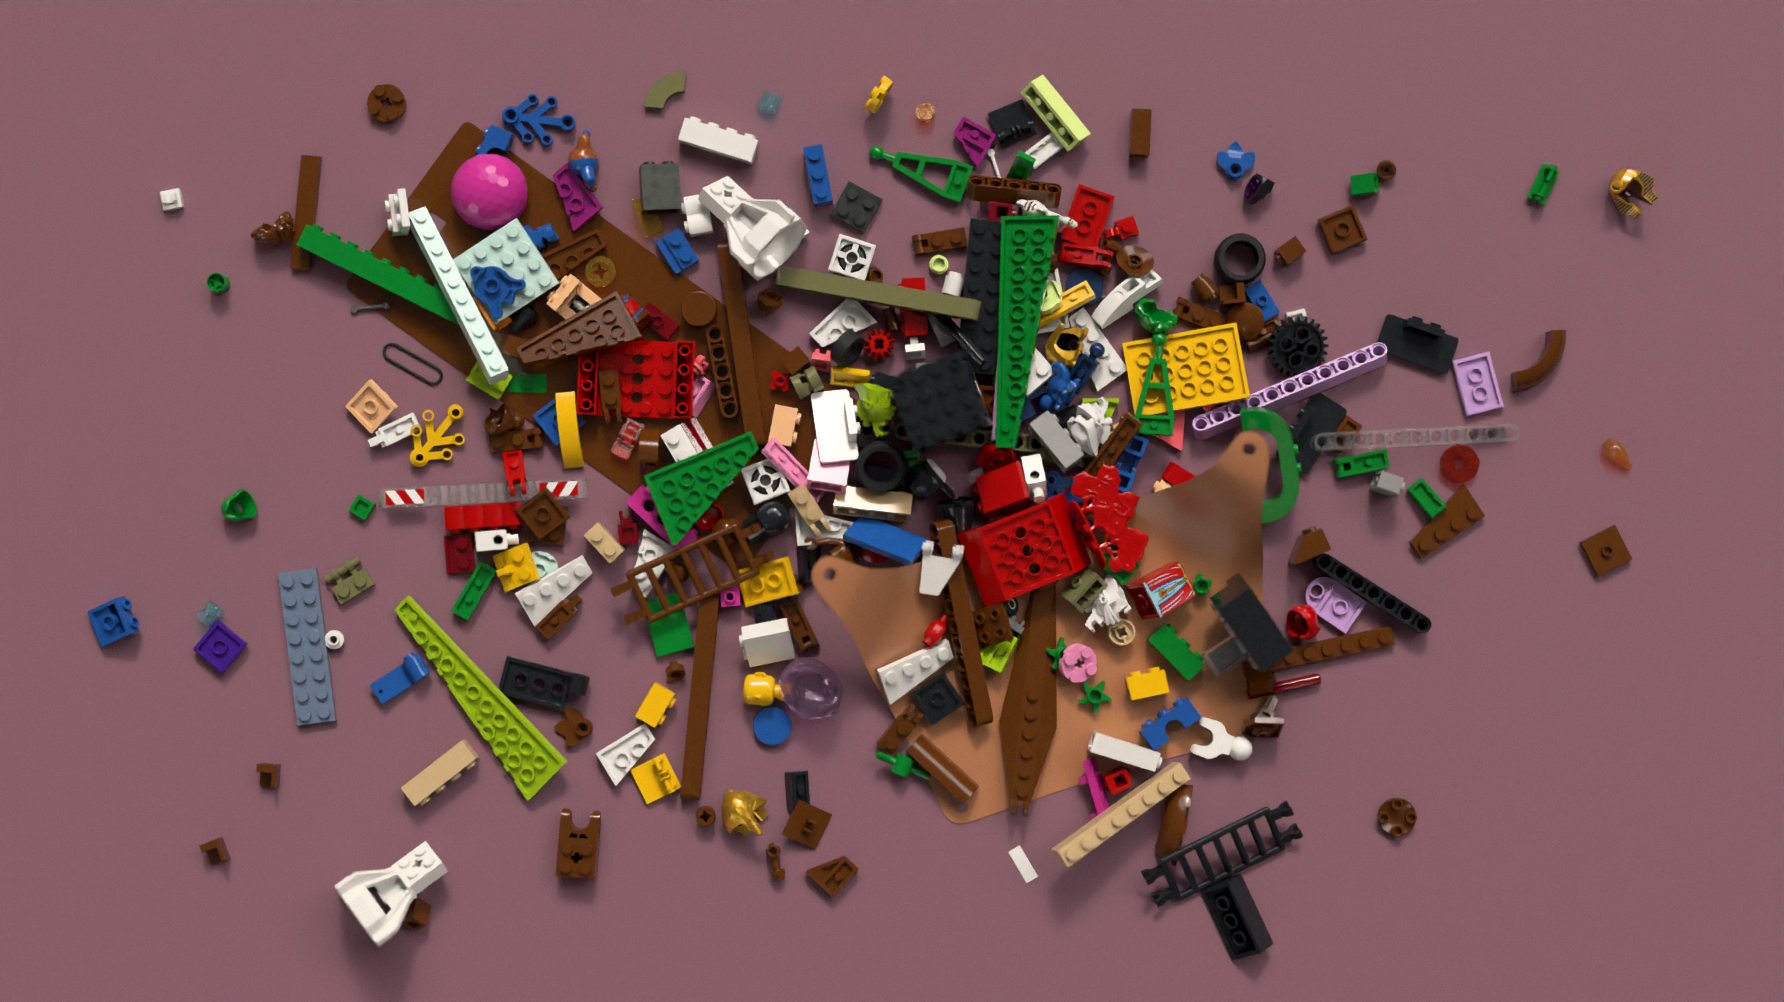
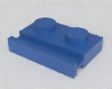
(677, 251)

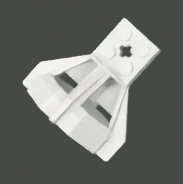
(753, 225)
(396, 888)

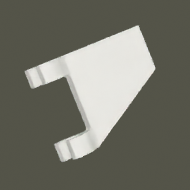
(937, 570)

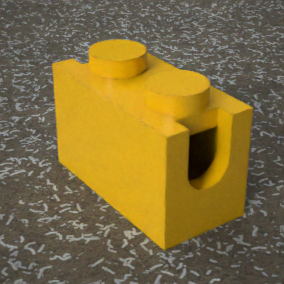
(1146, 684)
(655, 705)

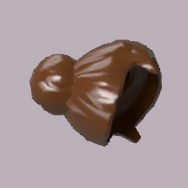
(503, 420)

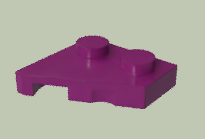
(974, 139)

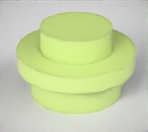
(938, 264)

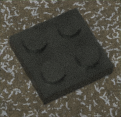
(856, 207)

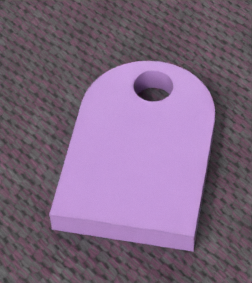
(1335, 603)

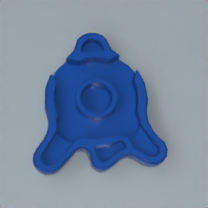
(494, 287)

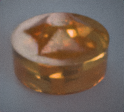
(925, 112)

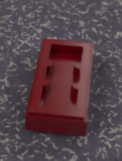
(661, 323)

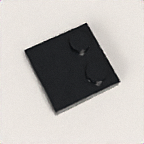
(938, 698)

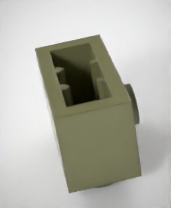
(1083, 589)

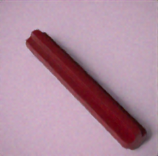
(1290, 684)

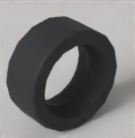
(847, 348)

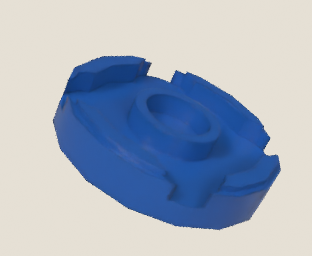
(772, 725)

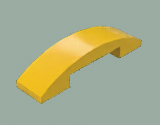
(569, 430)

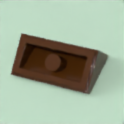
(1261, 341)

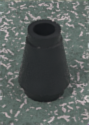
(525, 318)

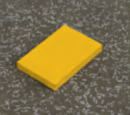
(773, 583)

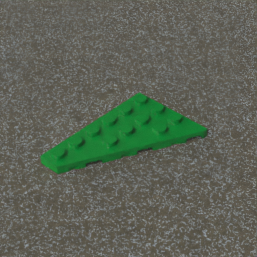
(691, 485)

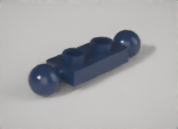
(1087, 365)

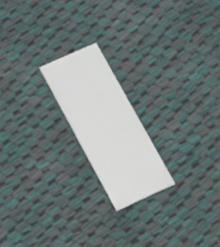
(1023, 864)

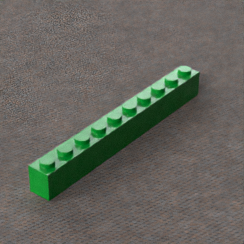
(376, 271)

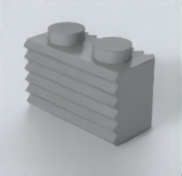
(1387, 483)

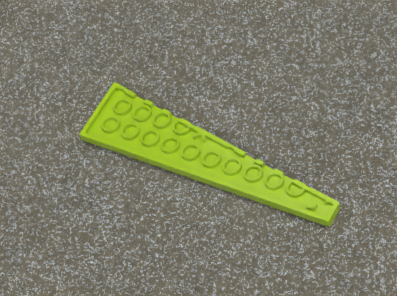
(512, 736)

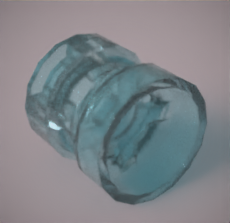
(209, 613)

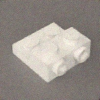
(398, 210)

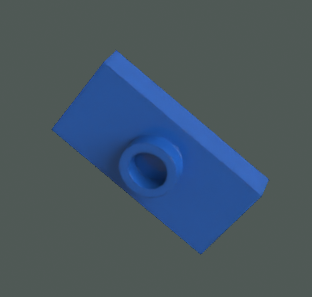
(1260, 297)

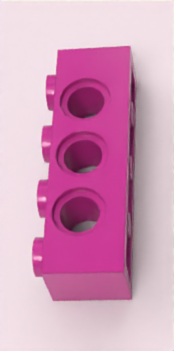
(637, 503)

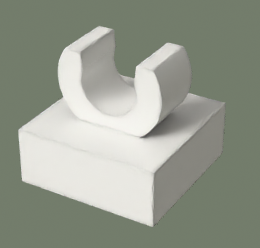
(172, 199)
(915, 350)

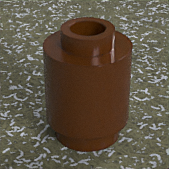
(1204, 288)

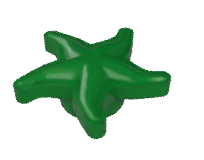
(1057, 653)
(1094, 695)

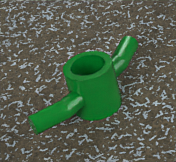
(902, 765)

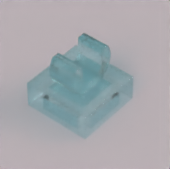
(769, 102)

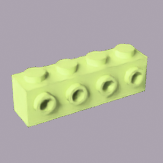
(1055, 113)

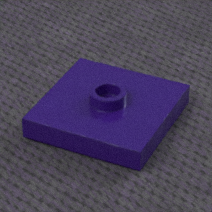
(220, 646)

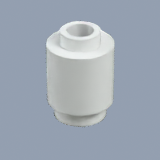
(953, 284)

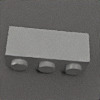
(1056, 441)

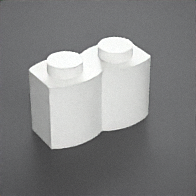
(698, 217)

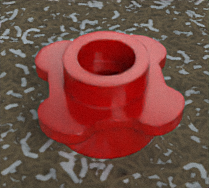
(776, 377)

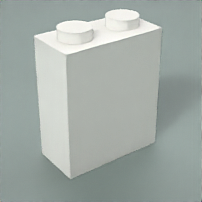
(767, 642)

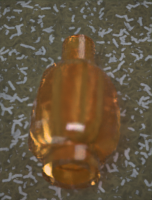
(1616, 453)

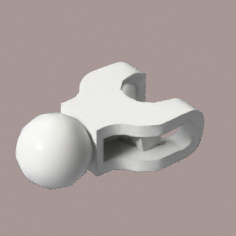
(1222, 743)

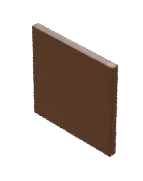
(807, 824)

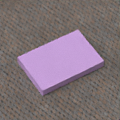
(1477, 384)

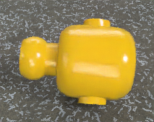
(760, 689)

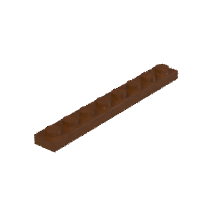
(1334, 648)

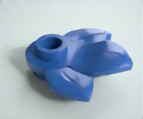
(1235, 158)

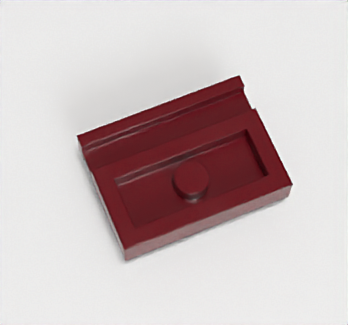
(459, 553)

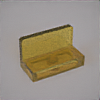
(649, 223)

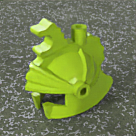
(875, 406)

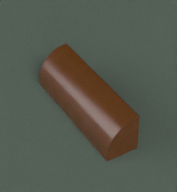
(942, 768)

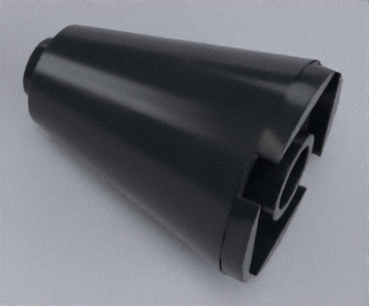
(959, 511)

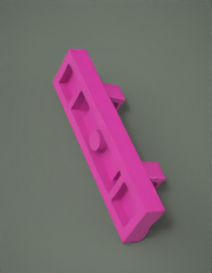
(1096, 785)

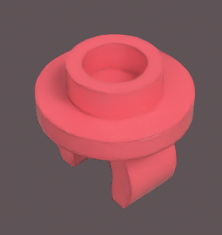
(700, 365)

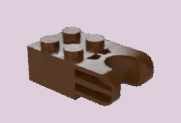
(579, 840)

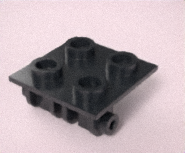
(1012, 123)

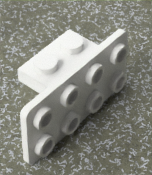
(835, 426)

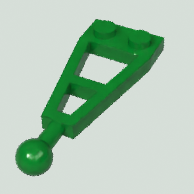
(955, 184)
(1156, 424)

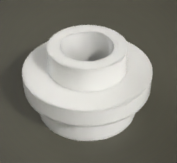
(340, 639)

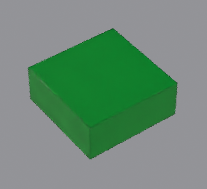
(362, 507)

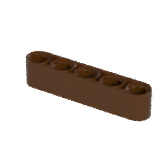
(1012, 190)
(721, 382)

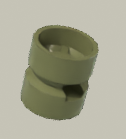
(807, 382)

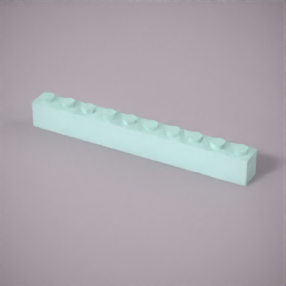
(458, 296)

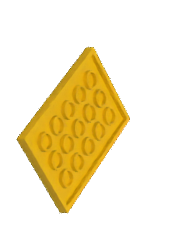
(1201, 365)

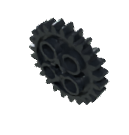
(1289, 331)

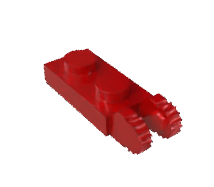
(1083, 255)
(515, 471)

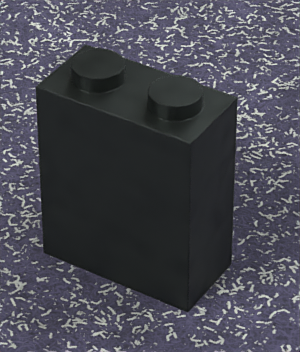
(660, 187)

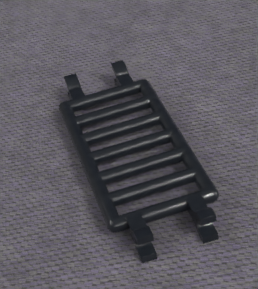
(1271, 816)

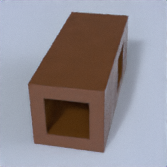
(1140, 134)

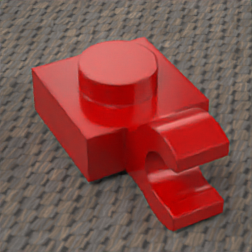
(1124, 228)

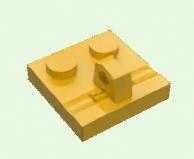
(516, 567)

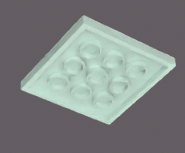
(518, 256)

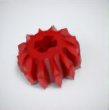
(886, 342)

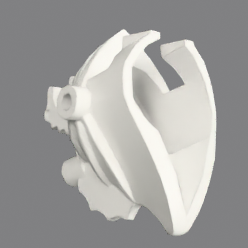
(1091, 426)
(1107, 605)

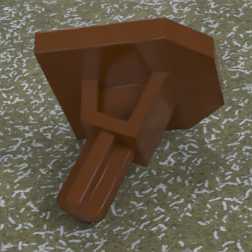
(1264, 724)

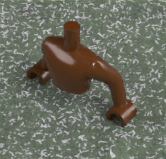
(842, 550)

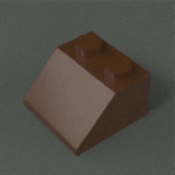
(1308, 545)

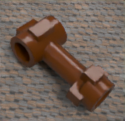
(1113, 246)
(773, 851)

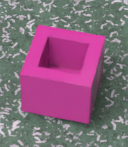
(735, 601)

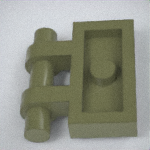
(353, 585)

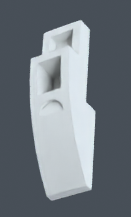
(1123, 296)

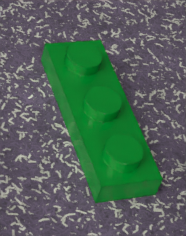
(474, 590)

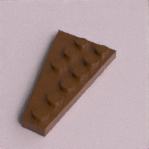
(594, 328)

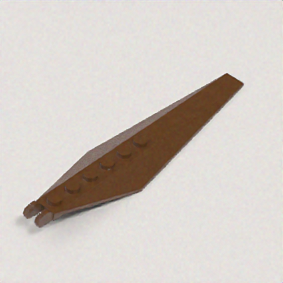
(1031, 700)

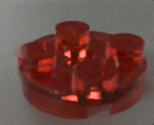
(1470, 462)

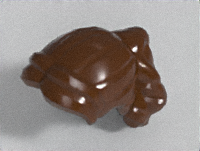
(275, 233)

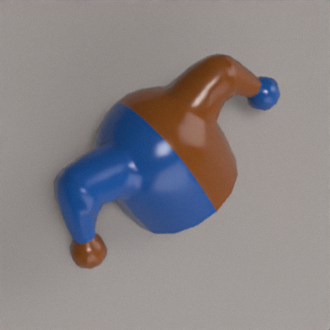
(584, 160)

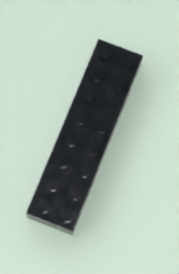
(983, 284)

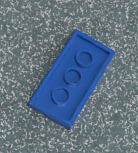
(885, 540)

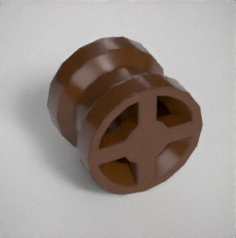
(705, 812)

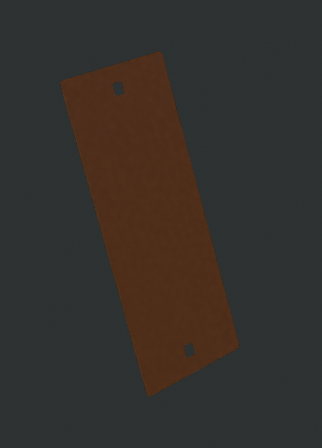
(637, 273)

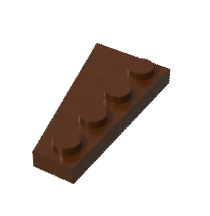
(1459, 515)

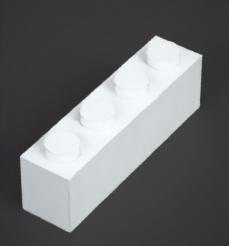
(718, 141)

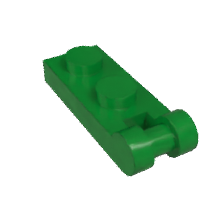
(1362, 463)

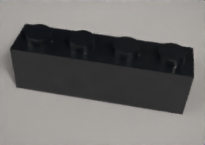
(1237, 917)

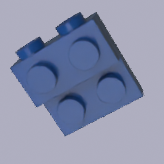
(113, 621)

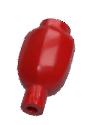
(935, 632)

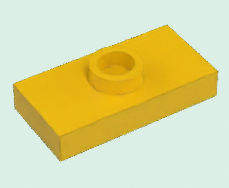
(848, 376)

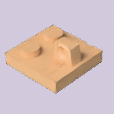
(371, 406)

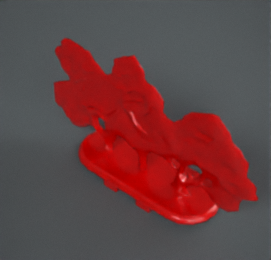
(1110, 513)

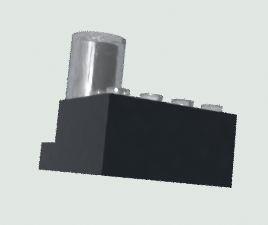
(1251, 631)

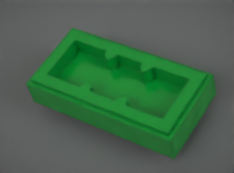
(528, 383)
(1426, 498)

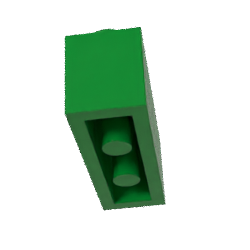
(1176, 651)

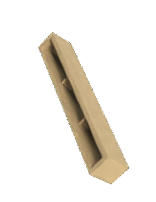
(1120, 814)

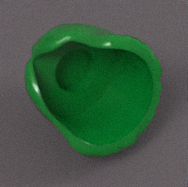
(244, 498)

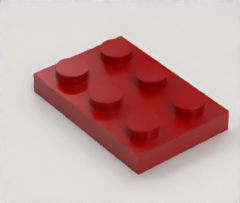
(1090, 211)

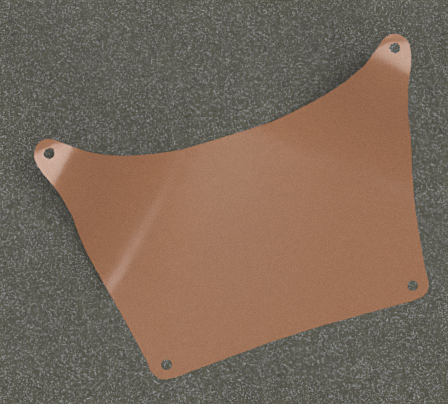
(1202, 523)

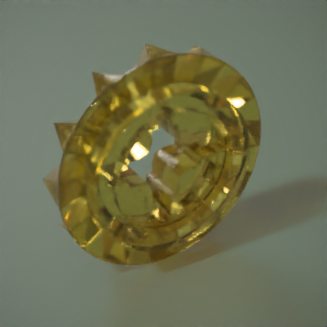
(606, 264)

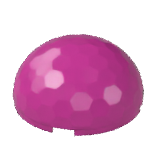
(489, 191)

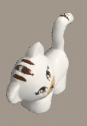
(1035, 208)

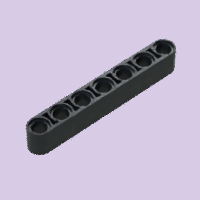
(1381, 594)

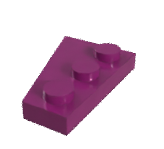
(578, 199)

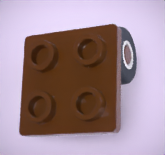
(993, 622)

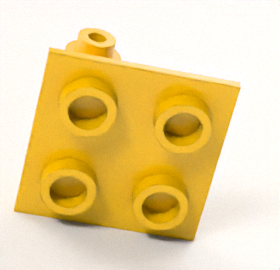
(656, 778)

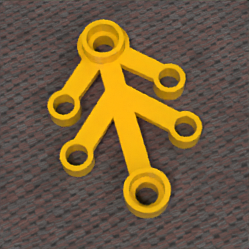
(435, 438)

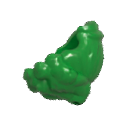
(1154, 319)

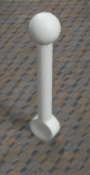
(991, 153)

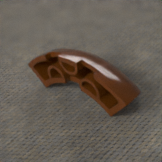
(1544, 366)
(1174, 821)

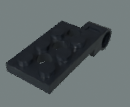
(571, 682)

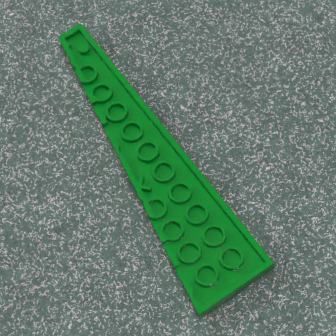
(1024, 274)

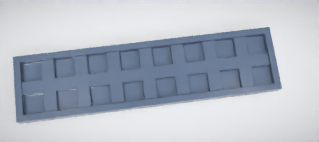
(307, 646)

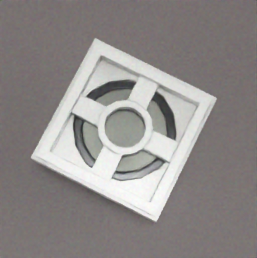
(851, 258)
(765, 480)

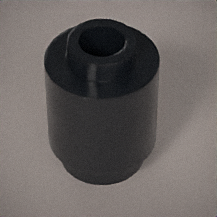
(1065, 414)

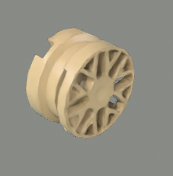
(1121, 632)

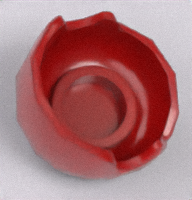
(710, 517)

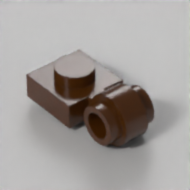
(1346, 425)

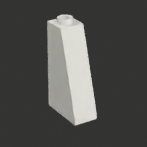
(1124, 751)

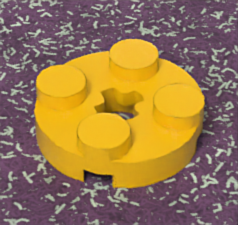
(878, 94)

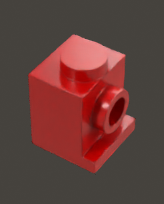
(1122, 783)

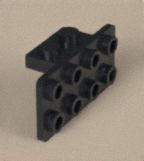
(1418, 342)
(1317, 417)

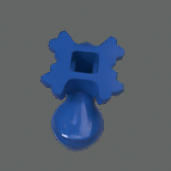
(1060, 389)

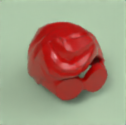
(1304, 619)

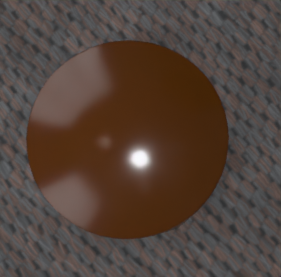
(1248, 319)
(1397, 816)

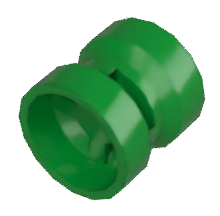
(215, 280)

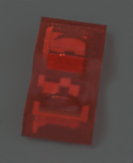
(627, 439)

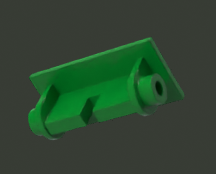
(1543, 183)

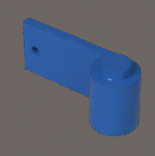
(400, 678)

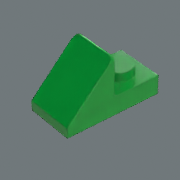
(1021, 167)

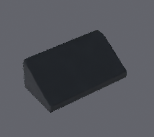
(805, 563)
(796, 788)

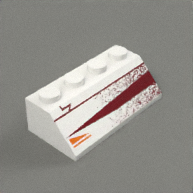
(686, 440)

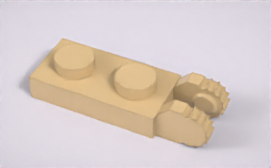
(808, 508)

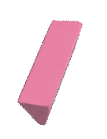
(701, 393)

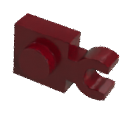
(628, 531)

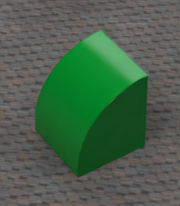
(1364, 184)

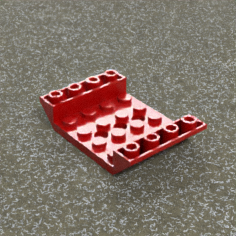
(665, 384)
(997, 554)

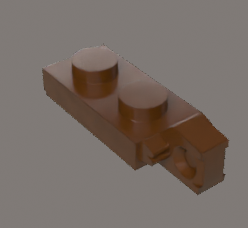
(558, 617)

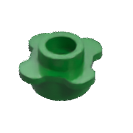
(1206, 584)

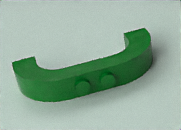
(1267, 420)

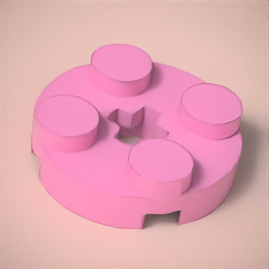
(1069, 659)

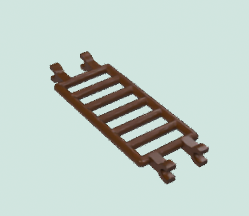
(683, 552)

